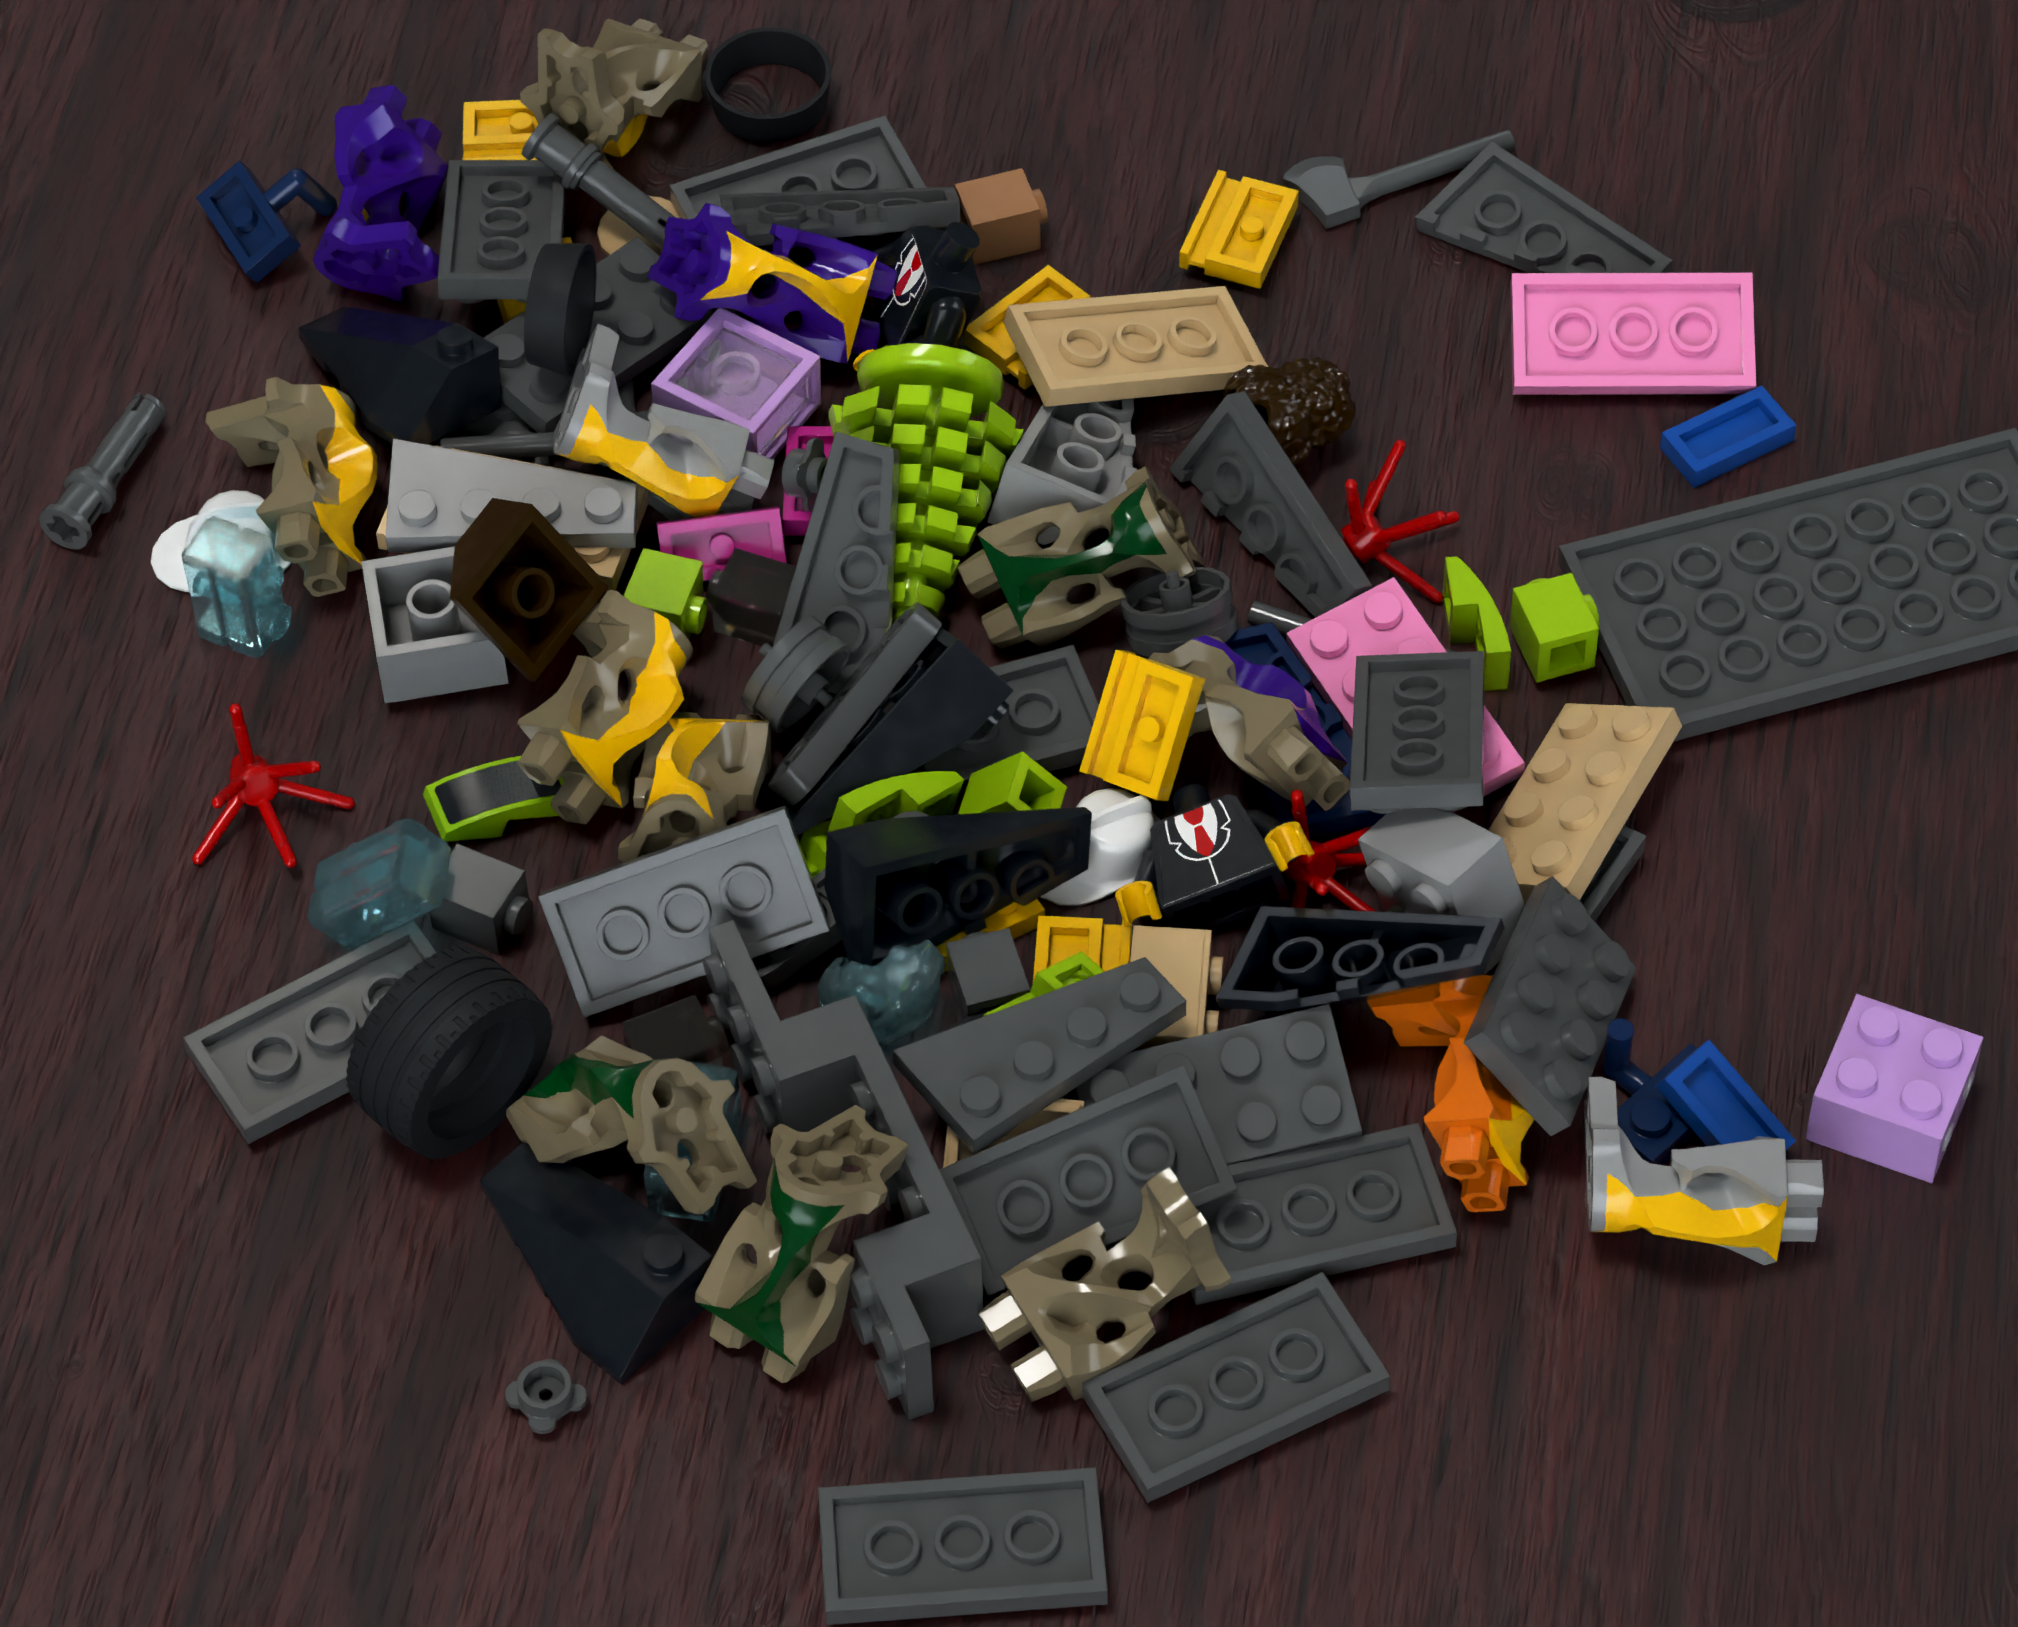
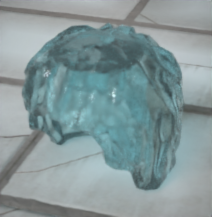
(894, 993)

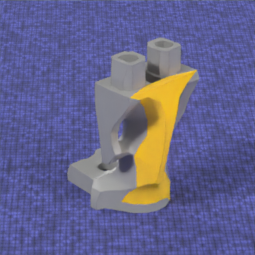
(682, 458)
(1716, 1195)

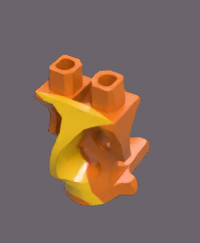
(1473, 1113)

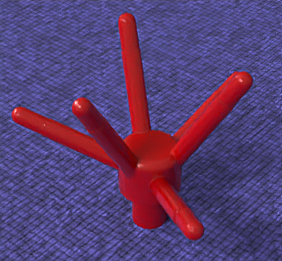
(1369, 539)
(256, 784)
(1320, 868)

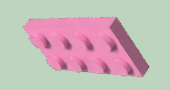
(1632, 333)
(1384, 624)

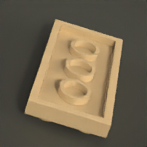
(1131, 345)
(1581, 791)

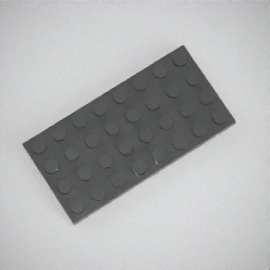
(1811, 586)

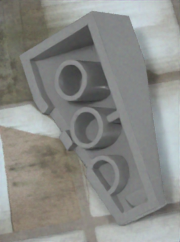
(1068, 456)

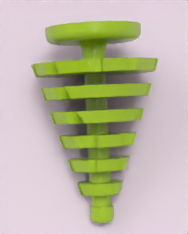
(945, 458)

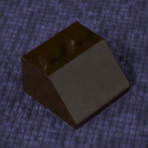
(522, 584)

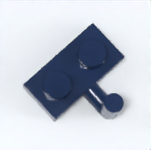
(251, 217)
(1647, 1115)

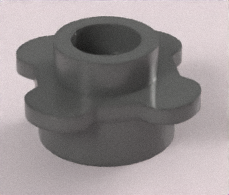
(804, 472)
(542, 1378)

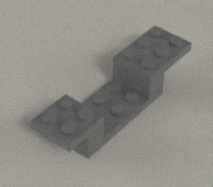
(910, 1281)

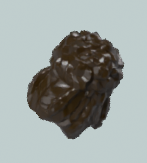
(1300, 402)

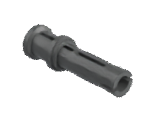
(583, 169)
(92, 487)

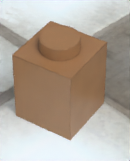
(1002, 214)

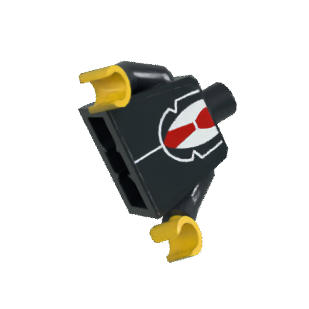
(933, 285)
(1212, 863)

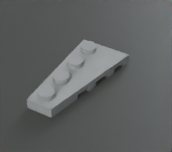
(443, 490)

